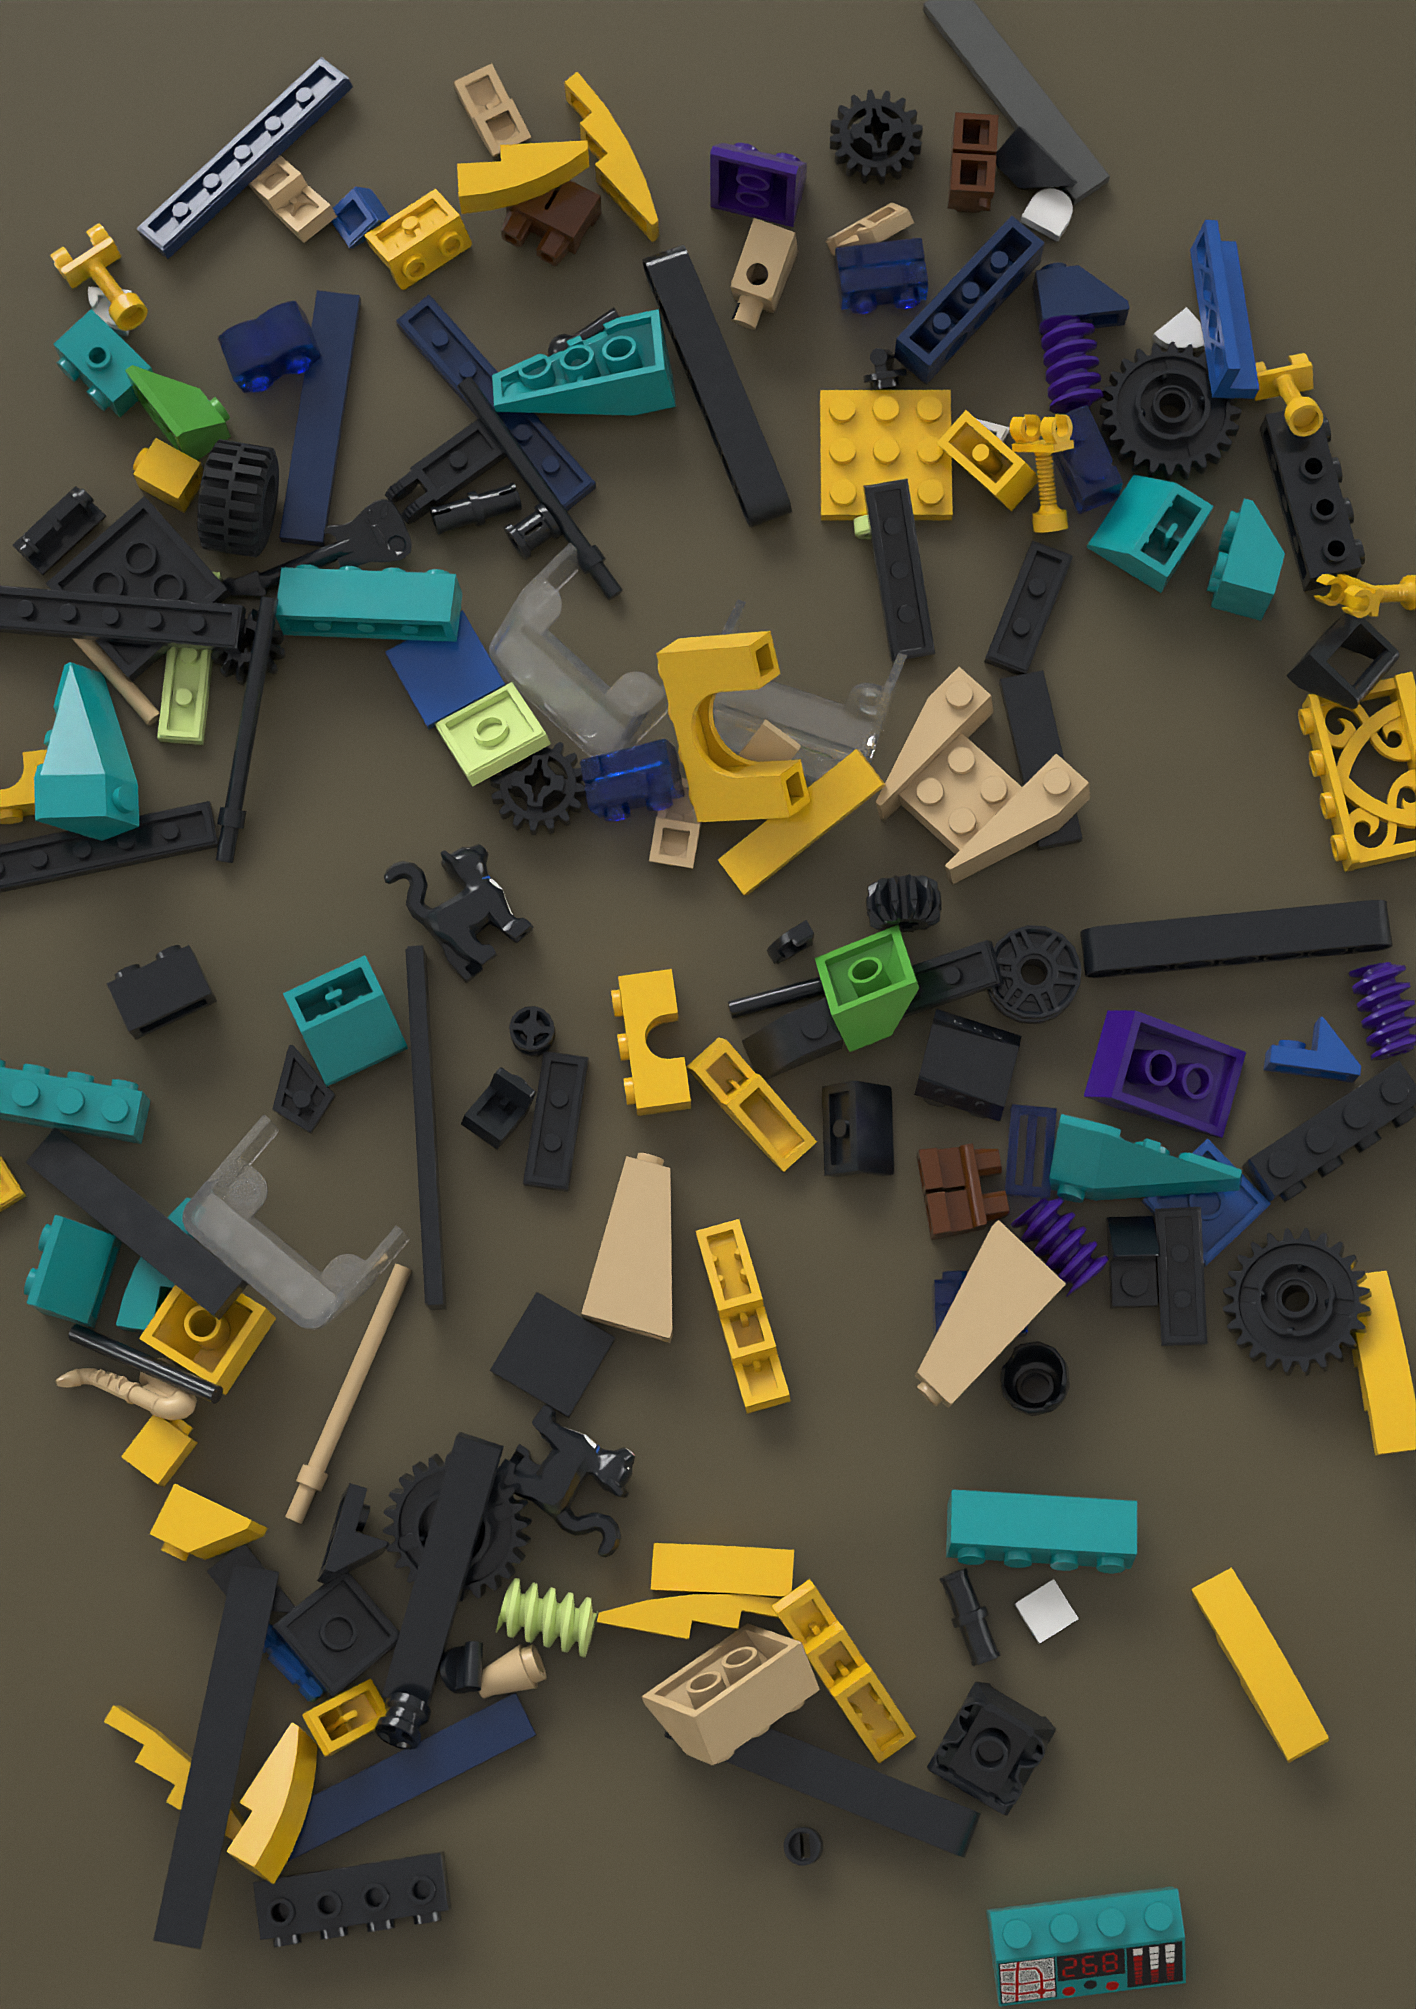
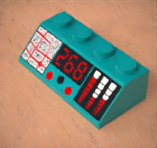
(1087, 1946)

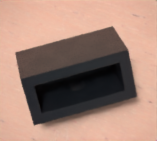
(161, 990)

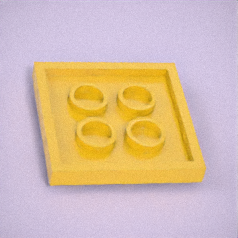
(882, 439)

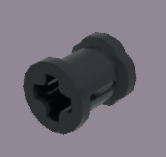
(539, 518)

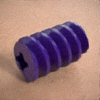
(1068, 363)
(1386, 1008)
(1060, 1242)

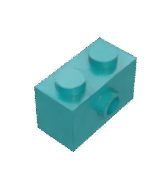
(99, 359)

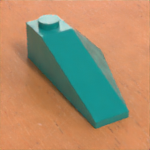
(607, 374)
(87, 768)
(1100, 1165)

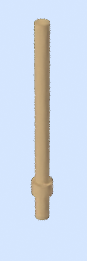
(312, 1475)

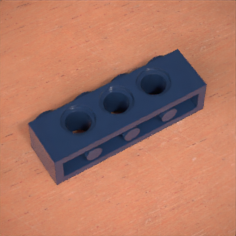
(968, 299)

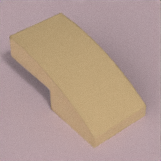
(491, 109)
(292, 200)
(676, 833)

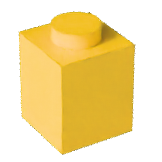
(168, 474)
(160, 1448)

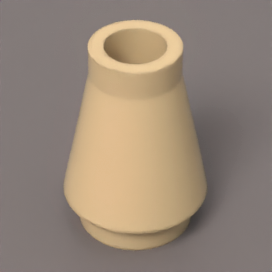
(513, 1672)

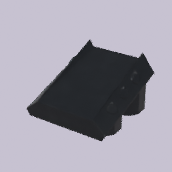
(967, 1065)
(992, 1747)

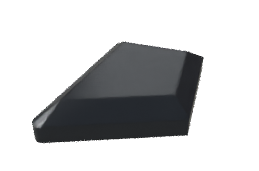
(301, 1092)

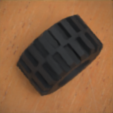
(238, 498)

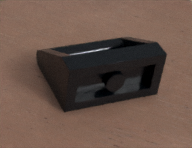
(1320, 678)

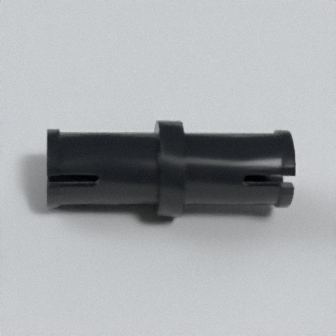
(476, 508)
(969, 1617)

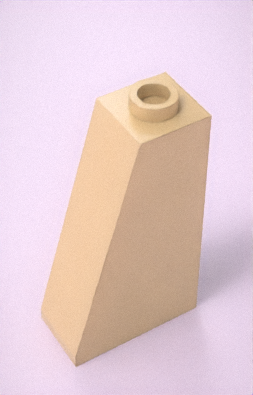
(635, 1257)
(992, 1307)

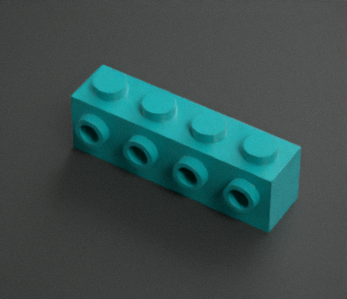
(369, 603)
(73, 1103)
(1041, 1530)

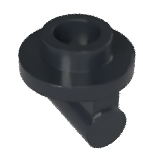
(885, 375)
(463, 1667)

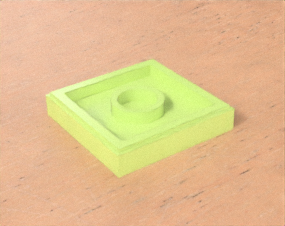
(492, 734)

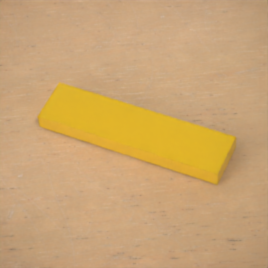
(783, 839)

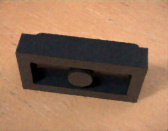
(857, 1129)

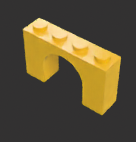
(718, 779)

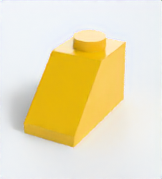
(988, 460)
(201, 1526)

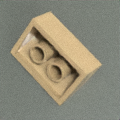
(733, 1692)

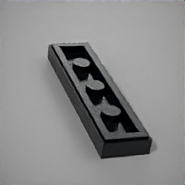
(899, 569)
(1035, 739)

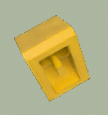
(345, 1717)

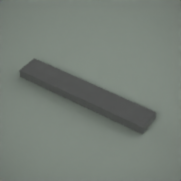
(1015, 91)

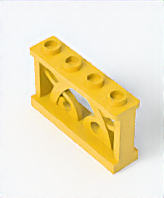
(1338, 787)

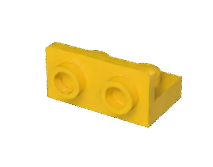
(419, 239)

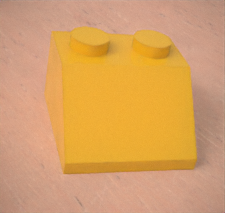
(203, 1343)

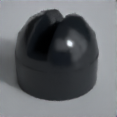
(795, 1846)

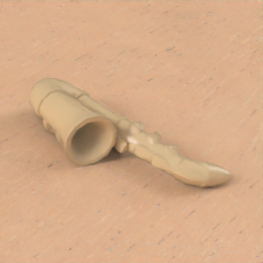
(151, 1394)

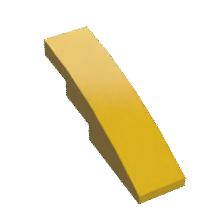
(617, 166)
(743, 1316)
(1385, 1371)
(675, 1614)
(1260, 1665)
(844, 1671)
(164, 1759)

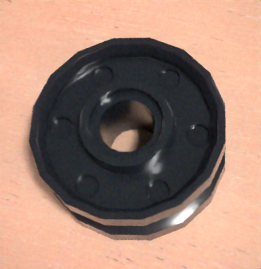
(1053, 956)

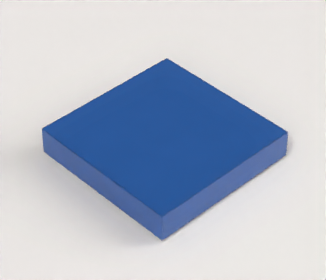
(445, 674)
(1222, 1213)

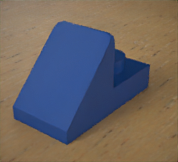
(1325, 1060)

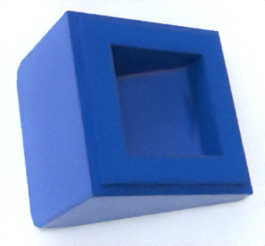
(358, 214)

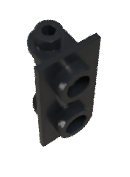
(59, 530)

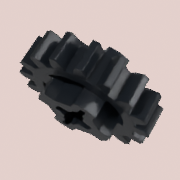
(858, 144)
(555, 789)

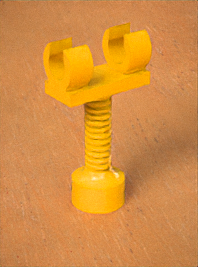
(125, 308)
(1301, 413)
(1049, 516)
(1364, 598)

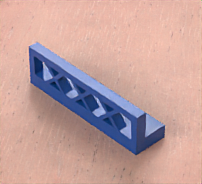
(1223, 315)

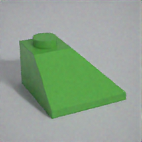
(180, 411)
(868, 986)

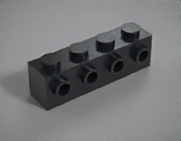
(1312, 501)
(1332, 1132)
(352, 1896)

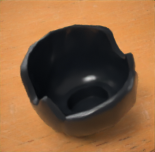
(1035, 1379)

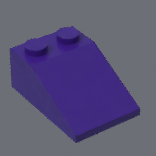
(756, 182)
(1164, 1072)

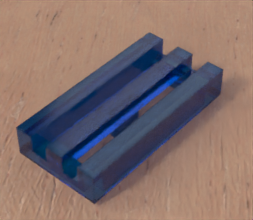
(1033, 1113)

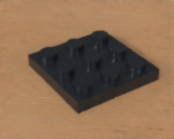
(140, 559)

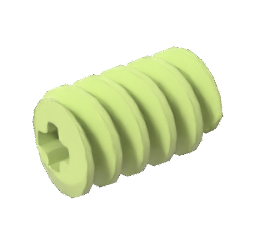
(547, 1617)

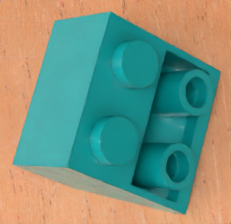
(1151, 529)
(1249, 568)
(345, 1020)
(72, 1271)

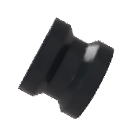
(532, 1022)
(402, 1720)

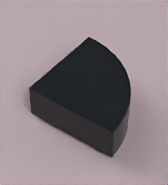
(791, 942)

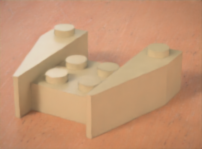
(965, 793)

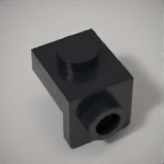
(499, 1108)

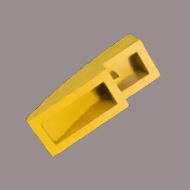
(520, 175)
(751, 1103)
(722, 1569)
(277, 1806)

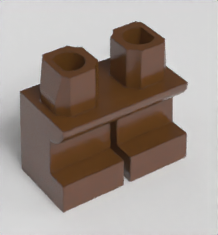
(973, 162)
(557, 217)
(960, 1170)

